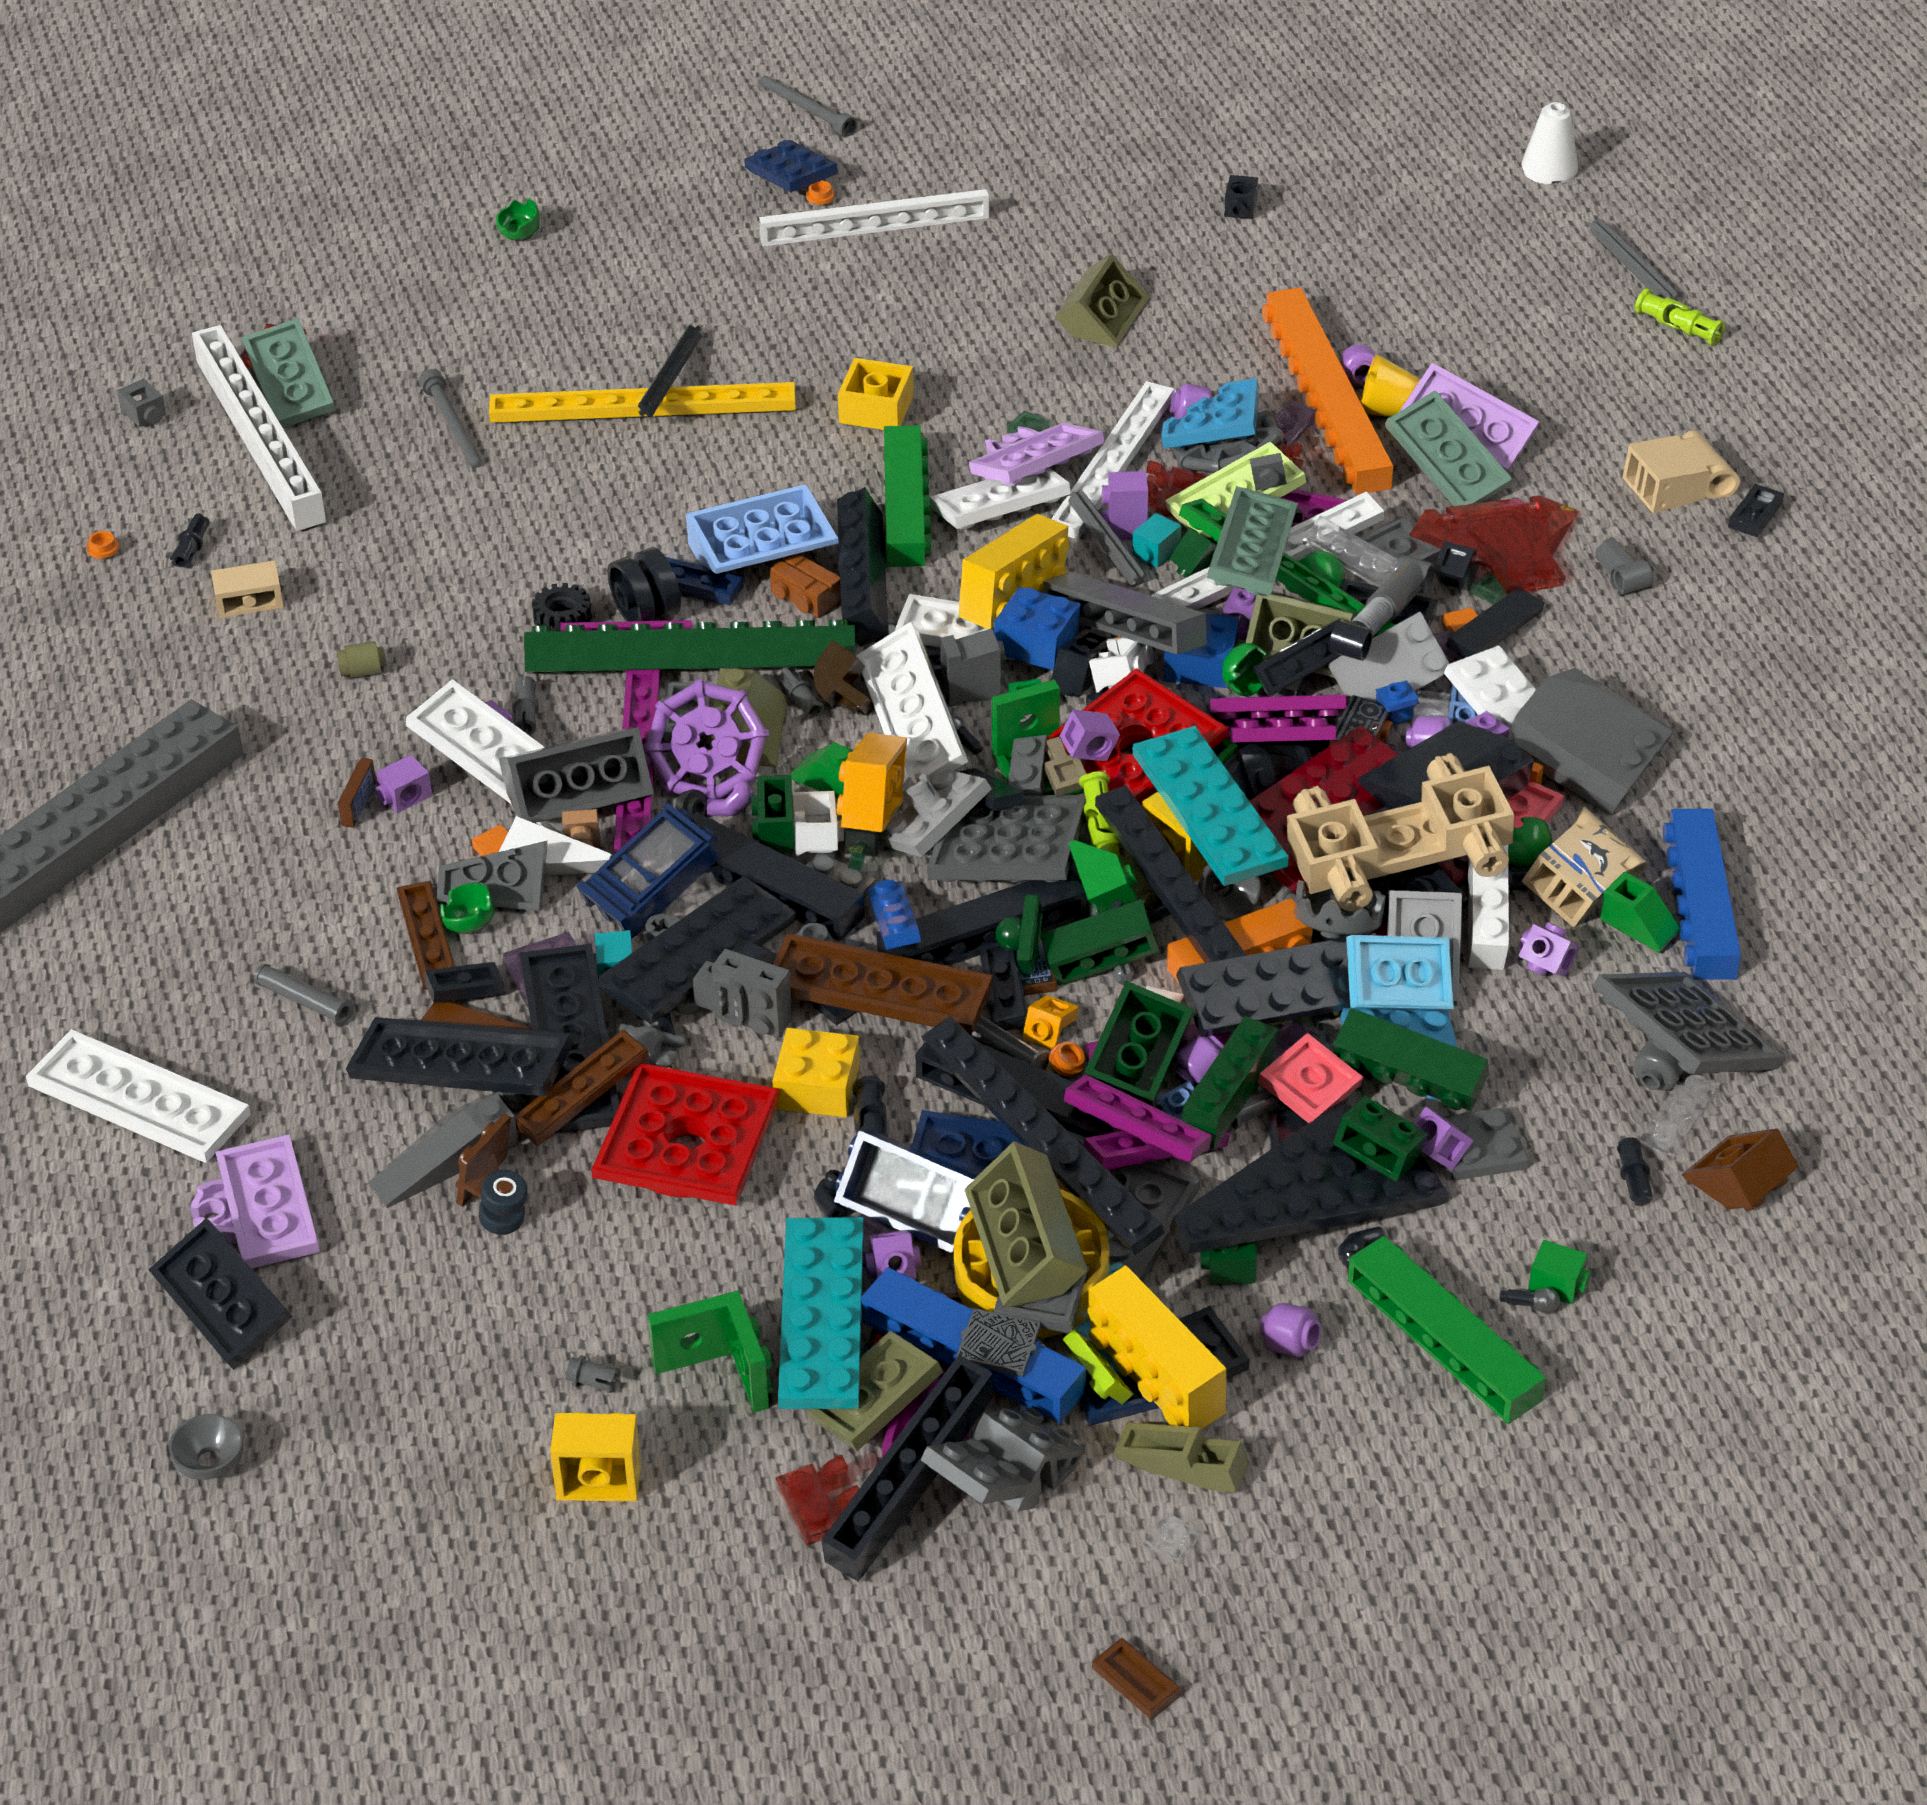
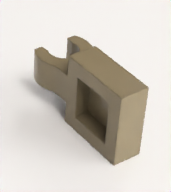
(1062, 768)

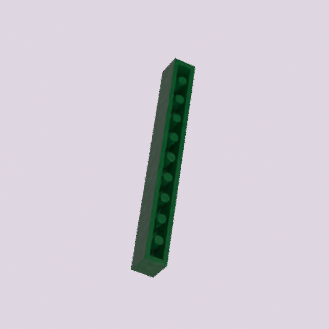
(682, 648)

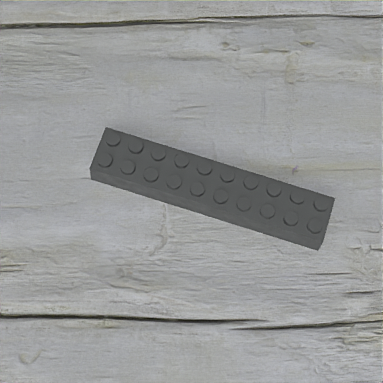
(111, 805)

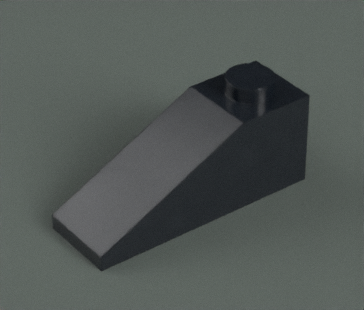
(1072, 663)

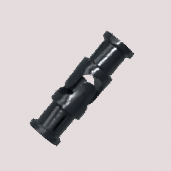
(869, 1110)

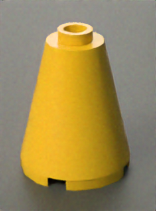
(1386, 388)

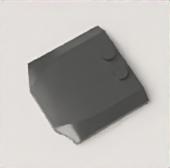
(1588, 737)

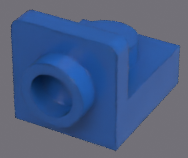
(1398, 700)

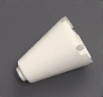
(1552, 147)

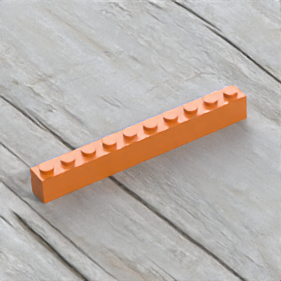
(1328, 390)

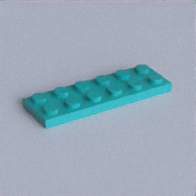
(1210, 806)
(821, 1314)

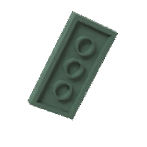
(288, 373)
(1448, 451)

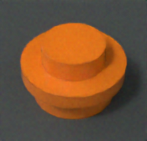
(820, 193)
(102, 545)
(1067, 1059)

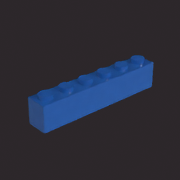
(1703, 895)
(935, 1326)

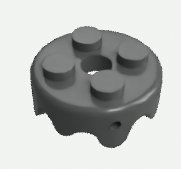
(1324, 913)

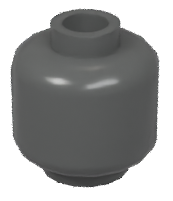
(1658, 1067)

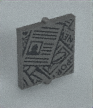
(999, 1341)

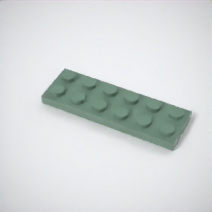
(1252, 541)

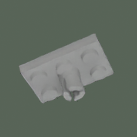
(932, 810)
(1428, 916)

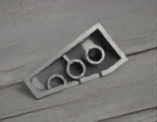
(437, 1151)

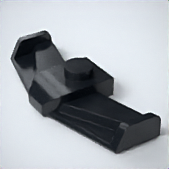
(1257, 766)

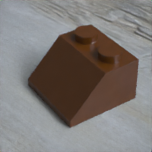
(1743, 1168)

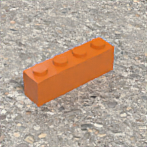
(1256, 933)

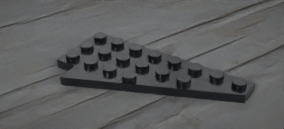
(1300, 1189)

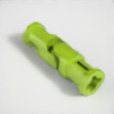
(1679, 317)
(1099, 831)

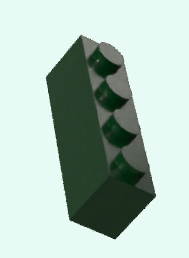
(1411, 1060)
(1231, 1079)

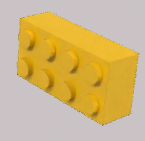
(1017, 558)
(1156, 1351)

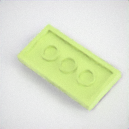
(1220, 486)

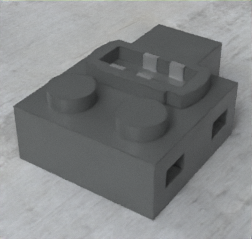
(745, 992)

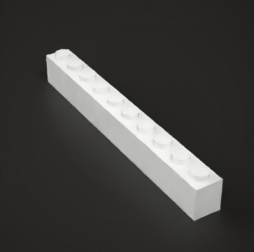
(259, 428)

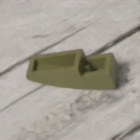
(1184, 1455)

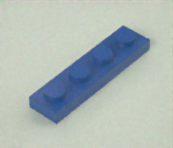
(893, 914)

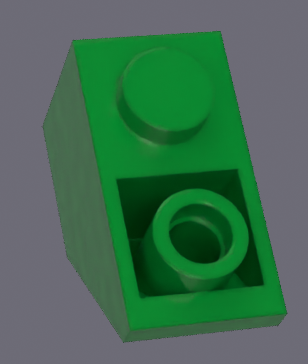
(1638, 912)

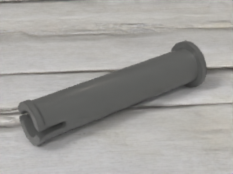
(304, 994)

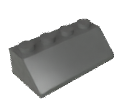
(577, 775)

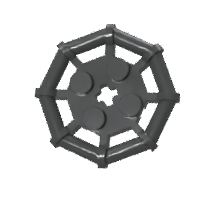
(1229, 450)

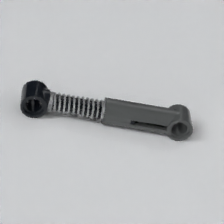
(1408, 579)

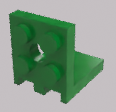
(1008, 710)
(719, 1330)

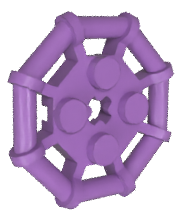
(710, 722)

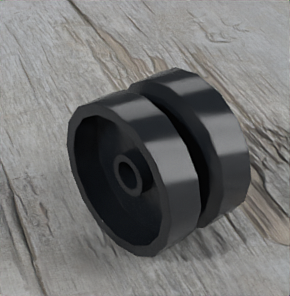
(644, 586)

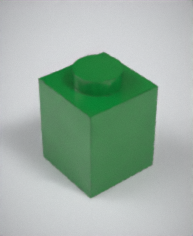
(1559, 1269)

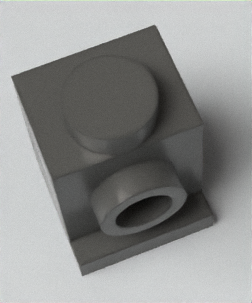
(145, 411)

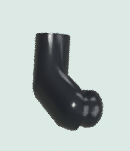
(825, 1196)
(1357, 1241)

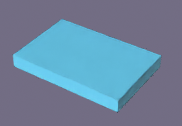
(1399, 973)

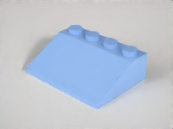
(758, 529)

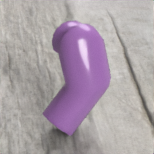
(733, 804)

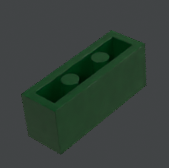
(1100, 942)

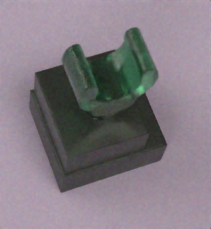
(861, 844)

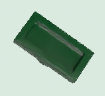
(1023, 934)

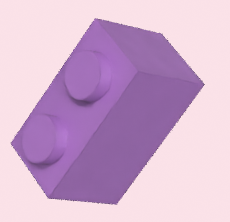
(1126, 502)

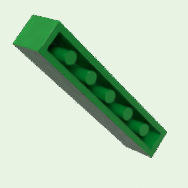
(904, 500)
(1447, 1329)

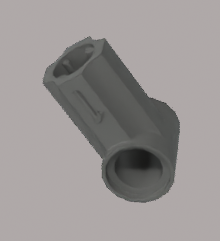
(1624, 571)

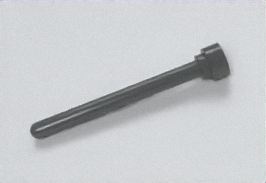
(842, 123)
(434, 385)

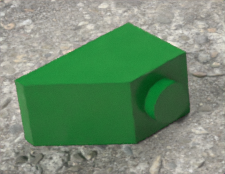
(822, 769)
(1103, 876)

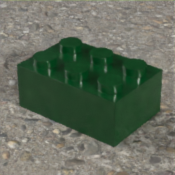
(1139, 1042)

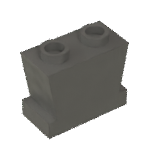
(971, 667)

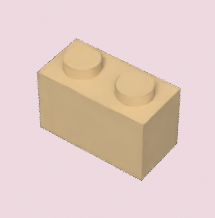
(247, 589)

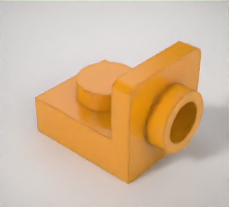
(1046, 1020)

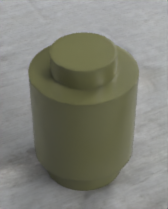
(361, 659)

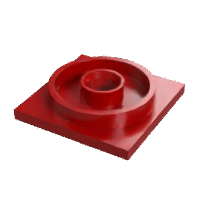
(1141, 712)
(679, 1103)

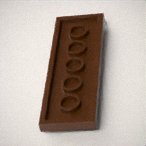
(882, 983)

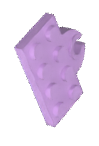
(1494, 422)
(1033, 451)
(259, 1202)

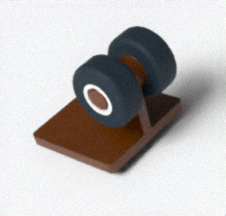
(500, 1191)

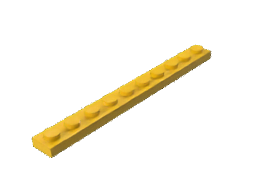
(625, 402)

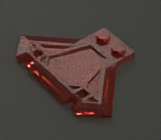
(1508, 536)

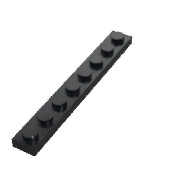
(1167, 876)

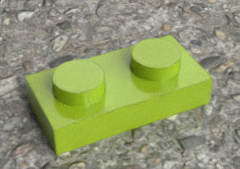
(1105, 1379)

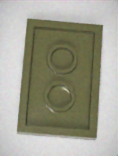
(889, 1380)

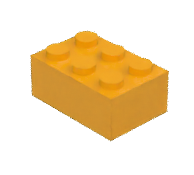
(872, 782)

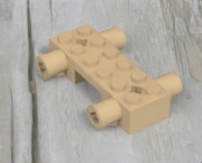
(1456, 818)

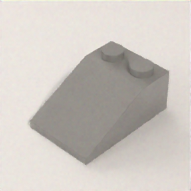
(1396, 655)

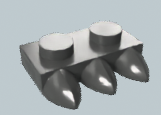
(833, 867)

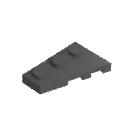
(512, 876)

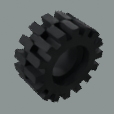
(561, 598)

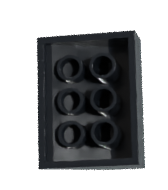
(1401, 778)

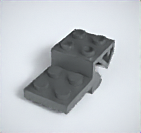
(1007, 1458)

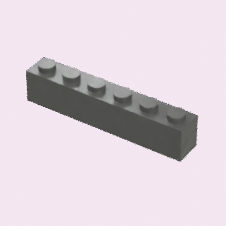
(1131, 613)

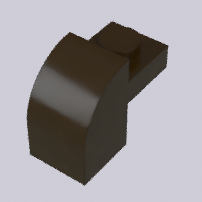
(835, 674)

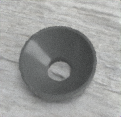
(1237, 901)
(203, 1435)

